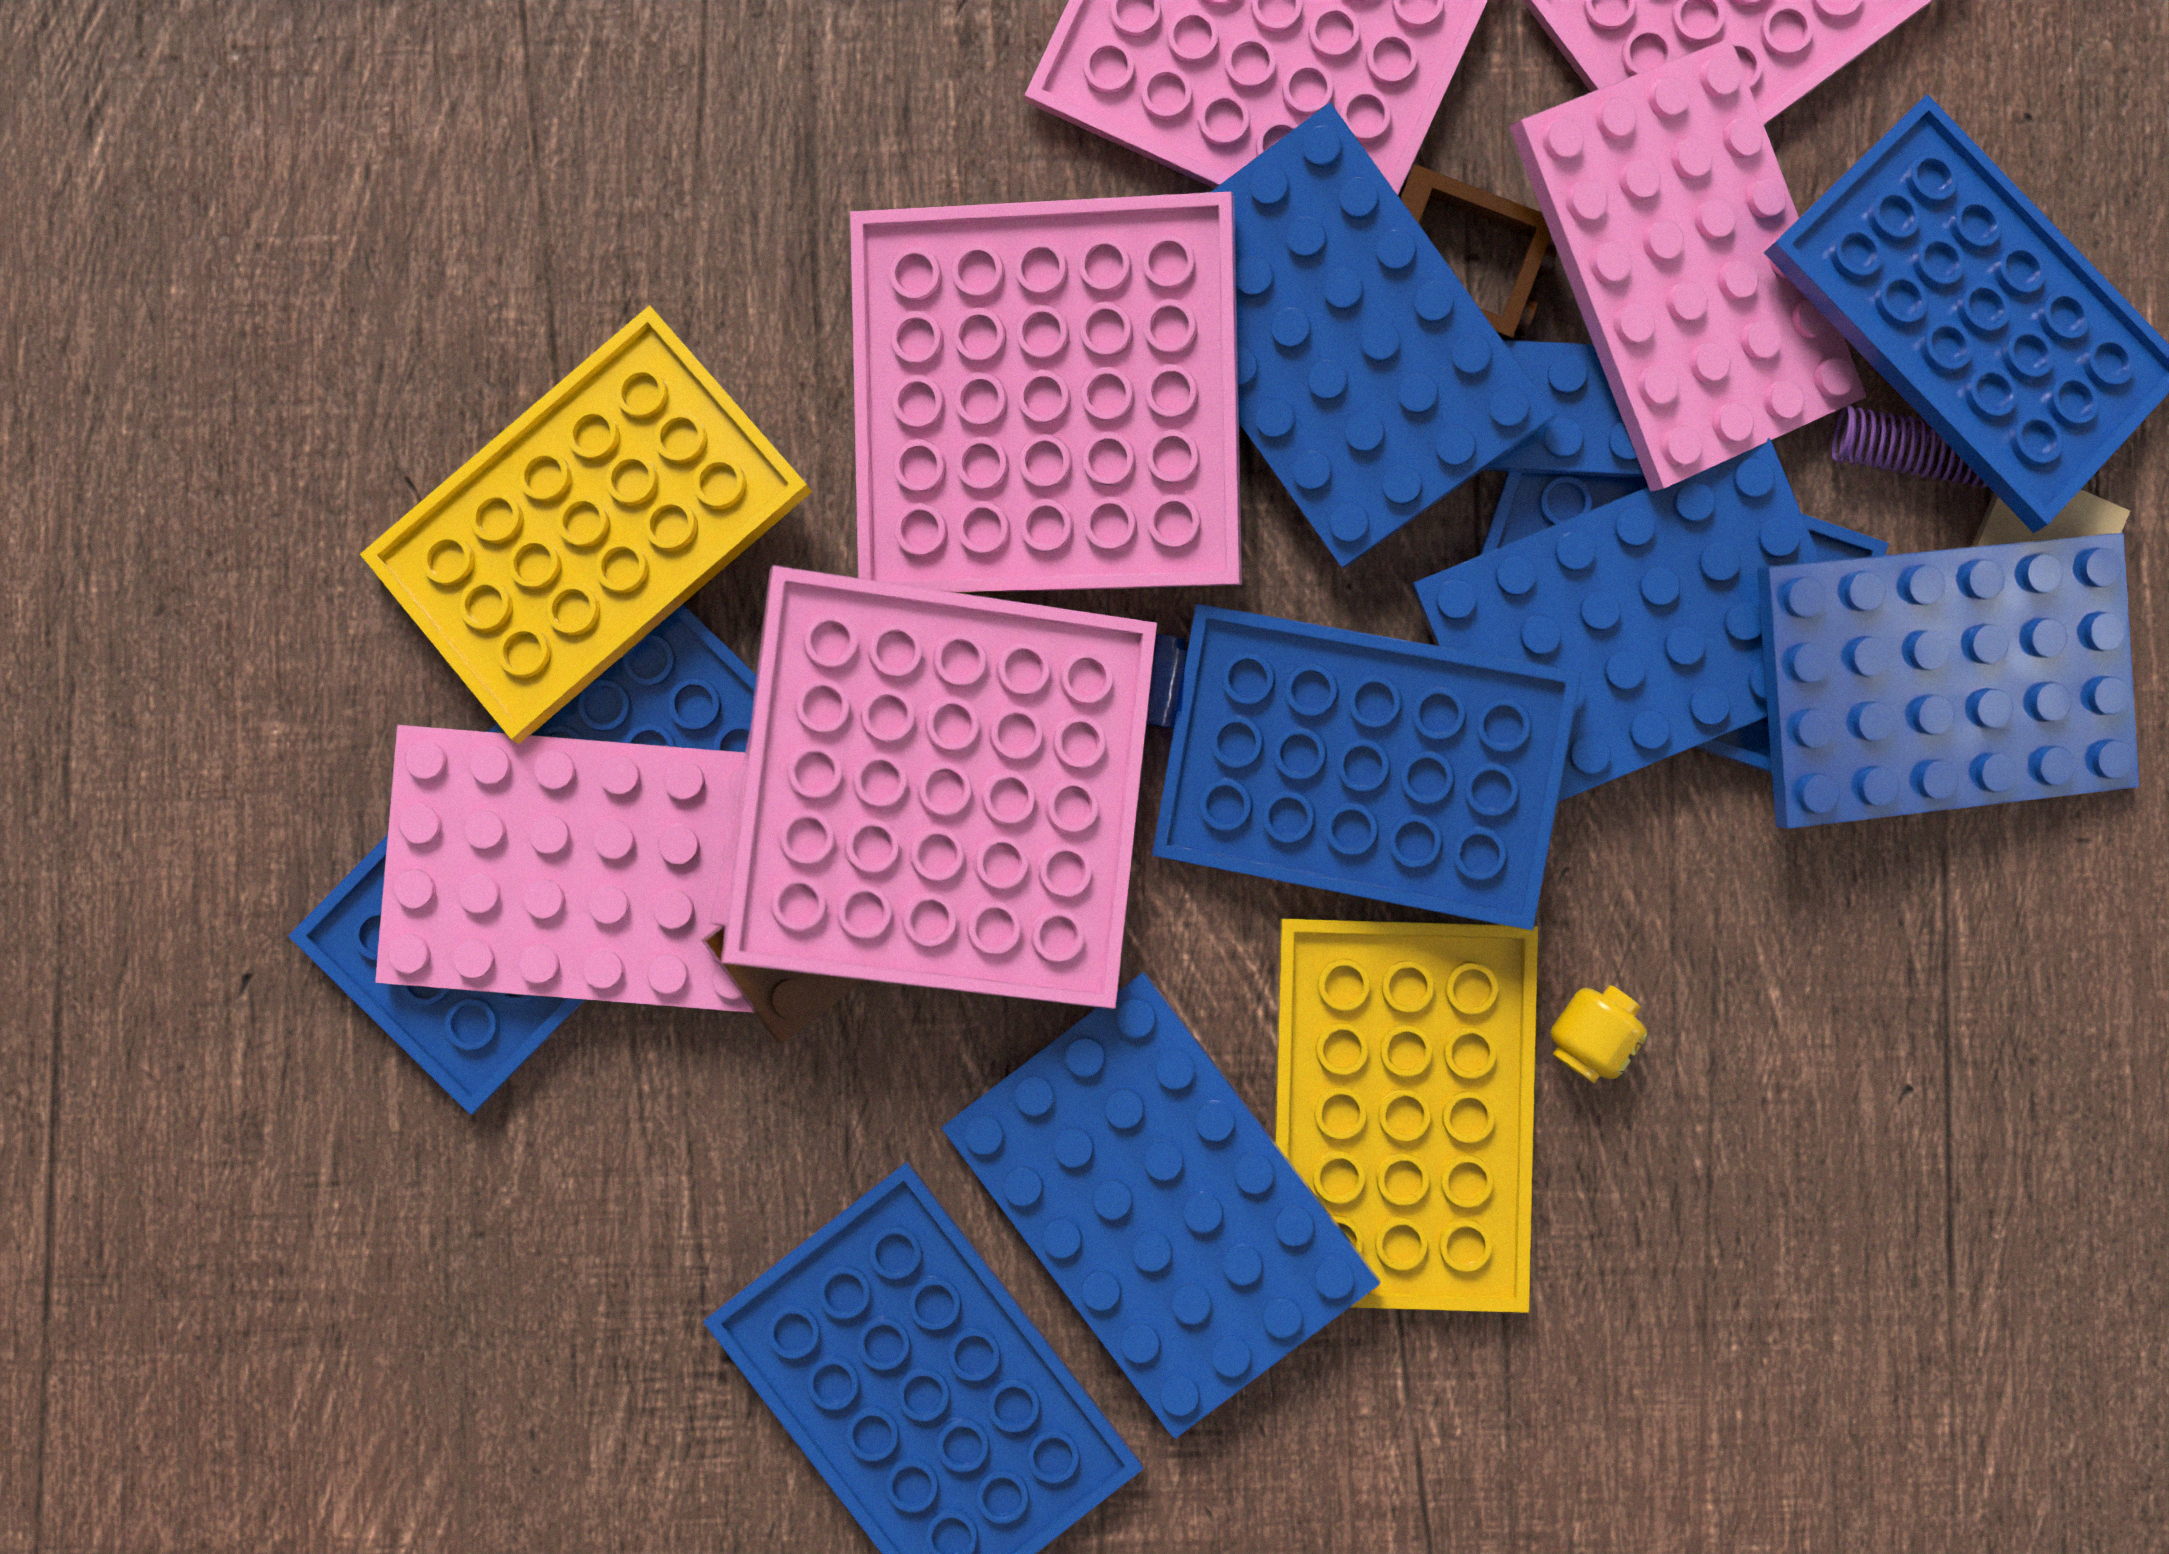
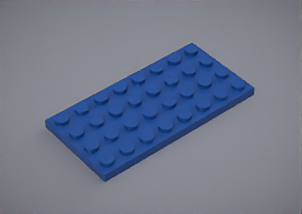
(666, 691)

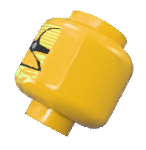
(1598, 1033)

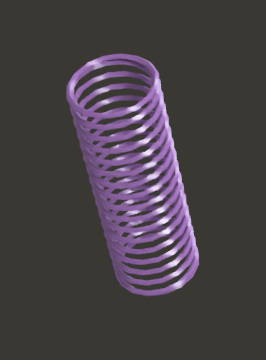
(1850, 436)

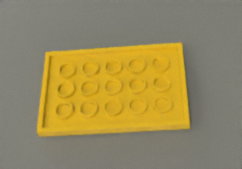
(585, 524)
(1414, 1100)

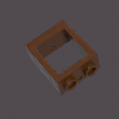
(1538, 257)

